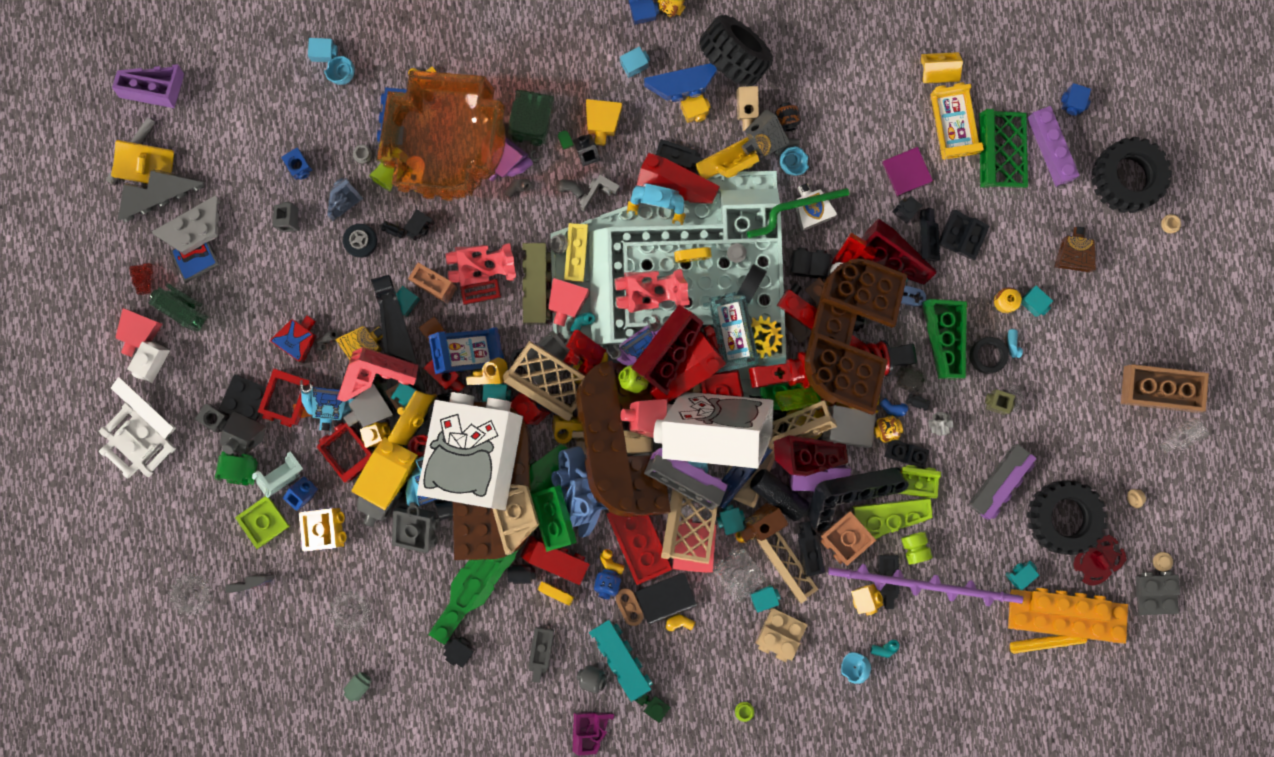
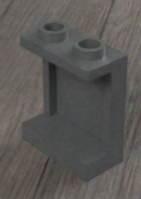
(556, 346)

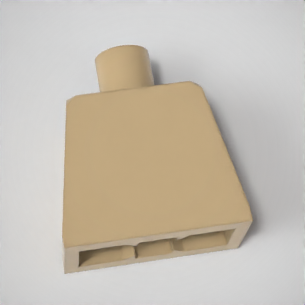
(747, 98)

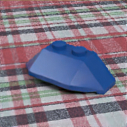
(682, 83)

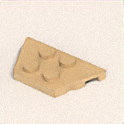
(518, 519)

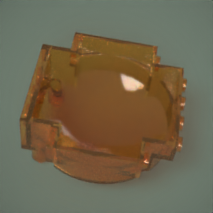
(442, 134)

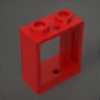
(269, 415)
(327, 440)

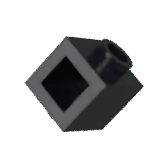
(586, 150)
(458, 651)

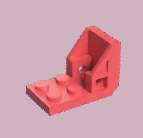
(366, 363)

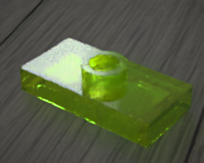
(796, 398)

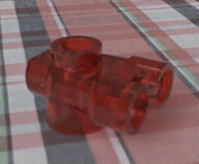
(140, 275)

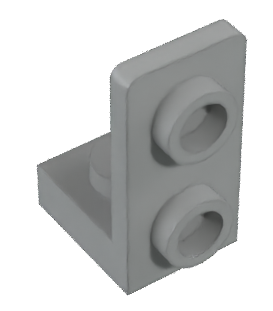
(607, 186)

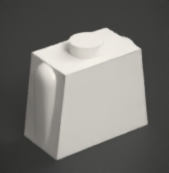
(148, 360)

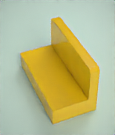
(941, 67)

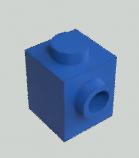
(1076, 99)
(300, 493)

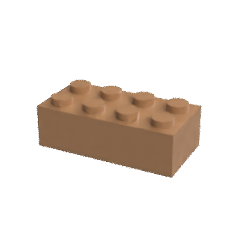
(1164, 388)

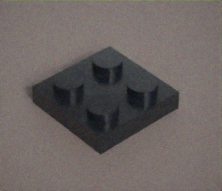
(243, 397)

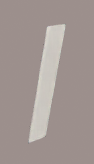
(141, 407)

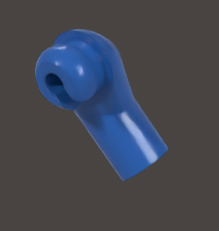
(895, 410)

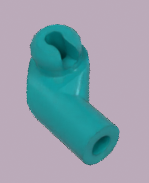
(582, 320)

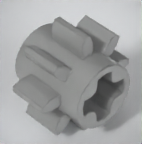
(941, 423)

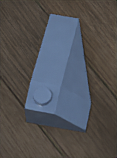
(342, 198)

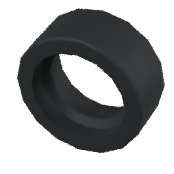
(751, 282)
(1004, 355)

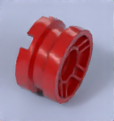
(415, 442)

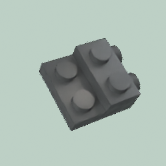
(414, 531)
(1157, 593)

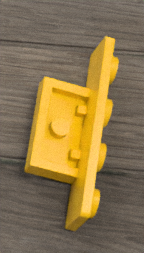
(727, 161)

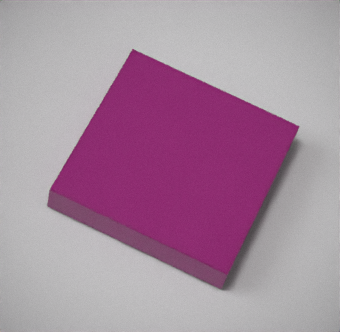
(907, 171)

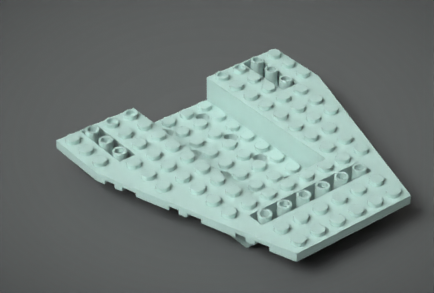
(624, 240)

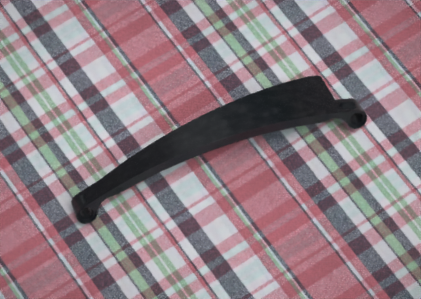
(399, 345)

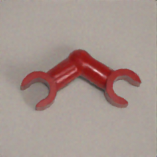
(710, 333)

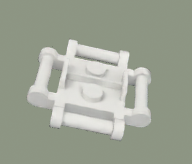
(136, 441)

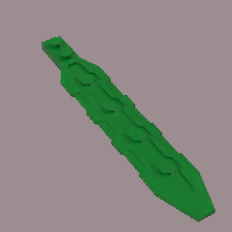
(478, 577)

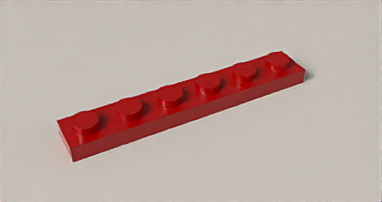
(804, 312)

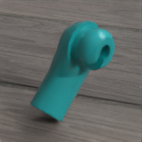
(887, 650)

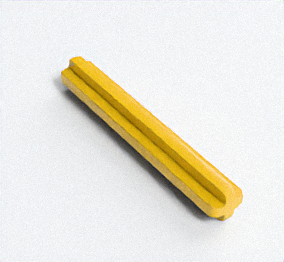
(1044, 643)

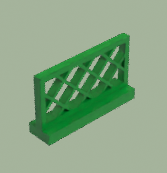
(988, 156)

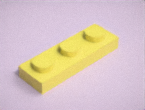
(576, 252)

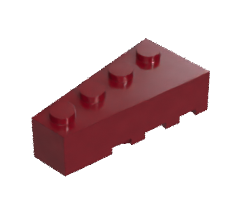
(668, 349)

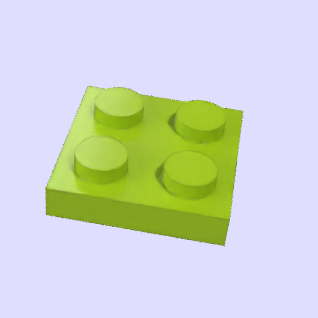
(262, 522)

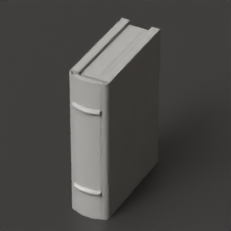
(852, 428)

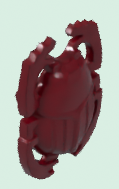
(1099, 561)

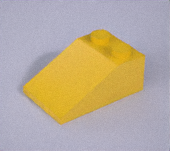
(385, 473)

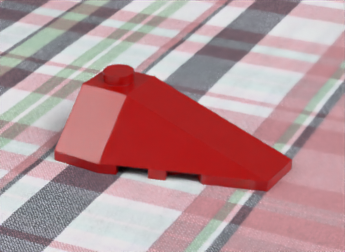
(670, 175)
(700, 364)

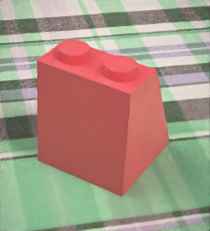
(685, 565)

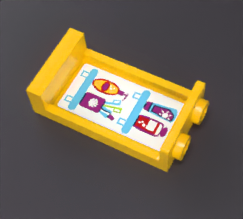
(955, 121)

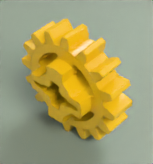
(773, 331)

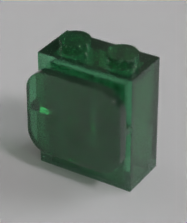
(531, 117)
(178, 306)

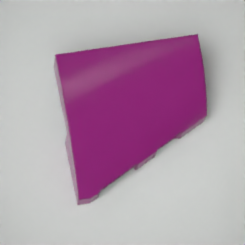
(588, 737)

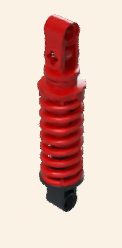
(794, 370)

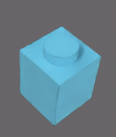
(321, 49)
(634, 61)

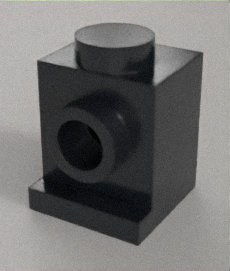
(907, 209)
(418, 225)

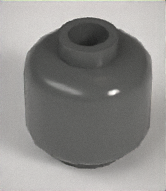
(592, 679)

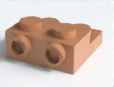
(847, 538)

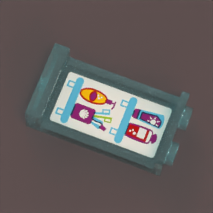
(733, 331)

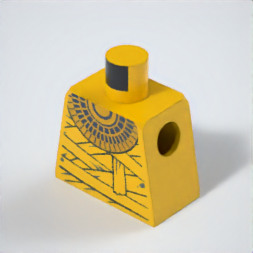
(360, 338)

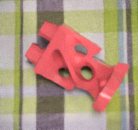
(467, 265)
(674, 289)

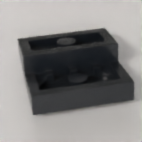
(963, 234)

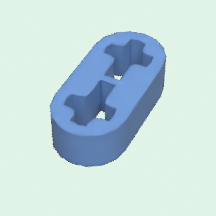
(913, 291)

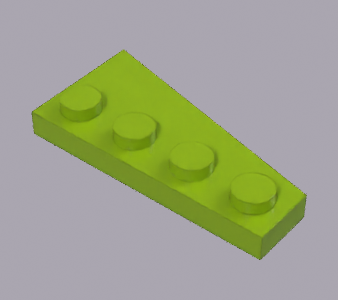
(892, 516)

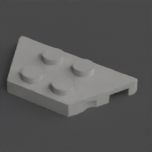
(192, 227)

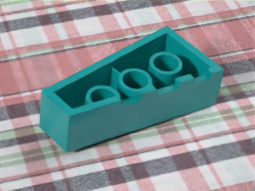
(621, 660)

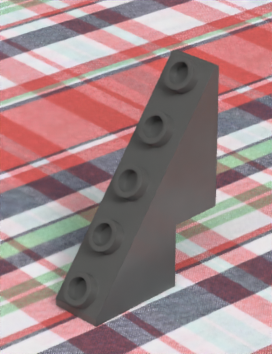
(160, 189)

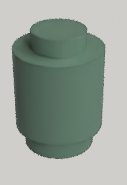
(357, 686)

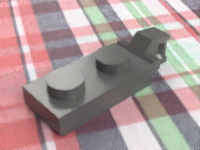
(540, 652)

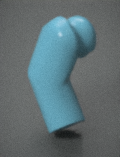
(1012, 344)

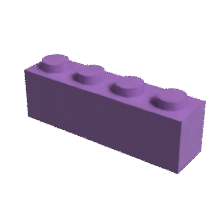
(1053, 146)

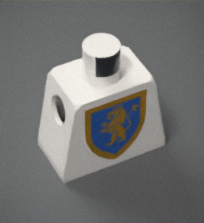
(816, 213)

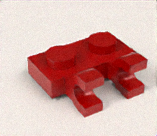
(853, 248)
(586, 348)

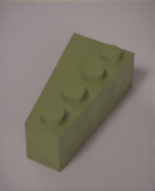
(535, 284)

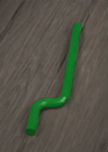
(794, 204)

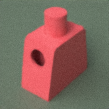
(566, 300)
(134, 330)
(644, 415)

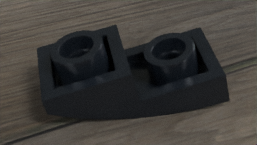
(906, 453)

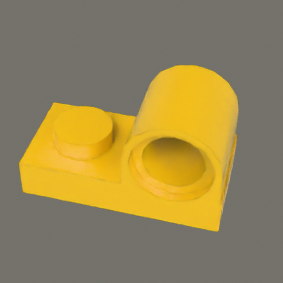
(487, 374)
(560, 423)

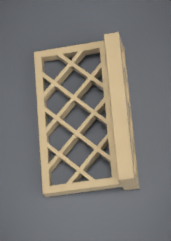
(535, 391)
(672, 530)

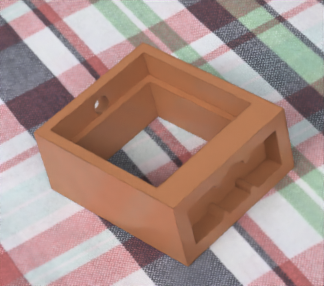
(432, 283)

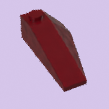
(897, 253)
(808, 456)

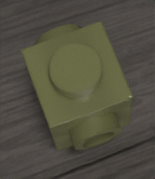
(1000, 402)

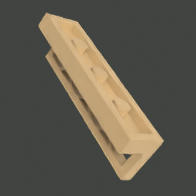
(807, 430)
(634, 442)
(783, 571)

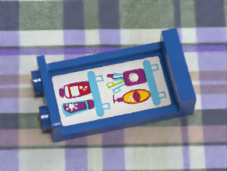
(464, 350)

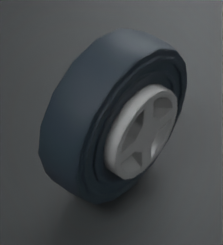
(356, 234)

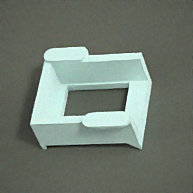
(279, 477)

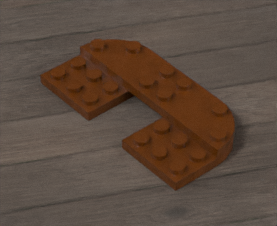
(831, 364)
(611, 474)
(475, 526)

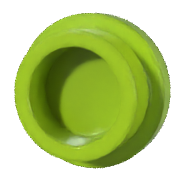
(744, 711)

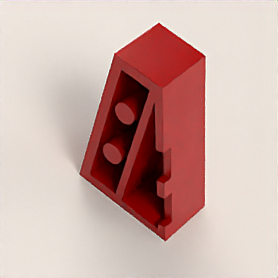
(555, 561)

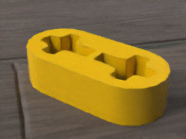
(693, 255)
(555, 593)

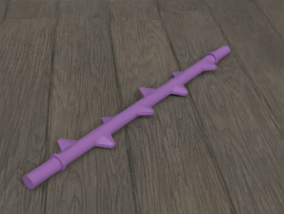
(934, 584)

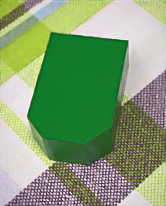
(565, 139)

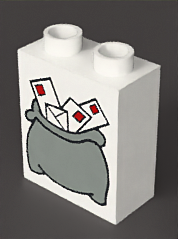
(716, 429)
(470, 452)

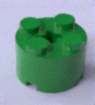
(236, 469)

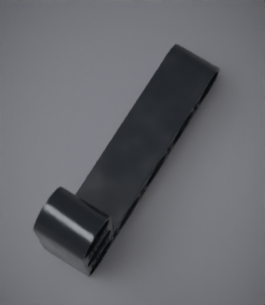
(852, 489)

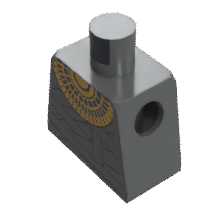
(765, 135)

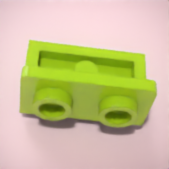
(921, 481)

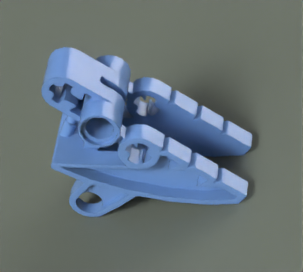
(579, 499)

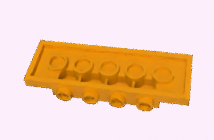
(1069, 615)

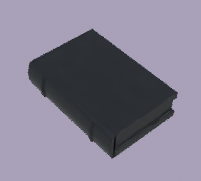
(666, 598)

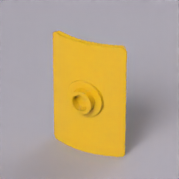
(136, 161)
(411, 418)

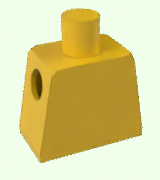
(602, 119)

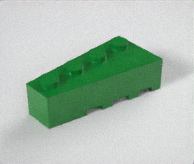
(947, 336)

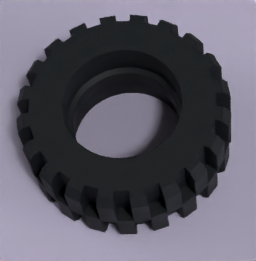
(736, 50)
(1153, 164)
(1092, 513)

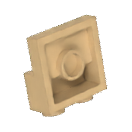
(781, 635)

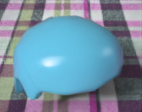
(340, 65)
(791, 156)
(861, 672)

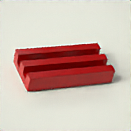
(480, 299)

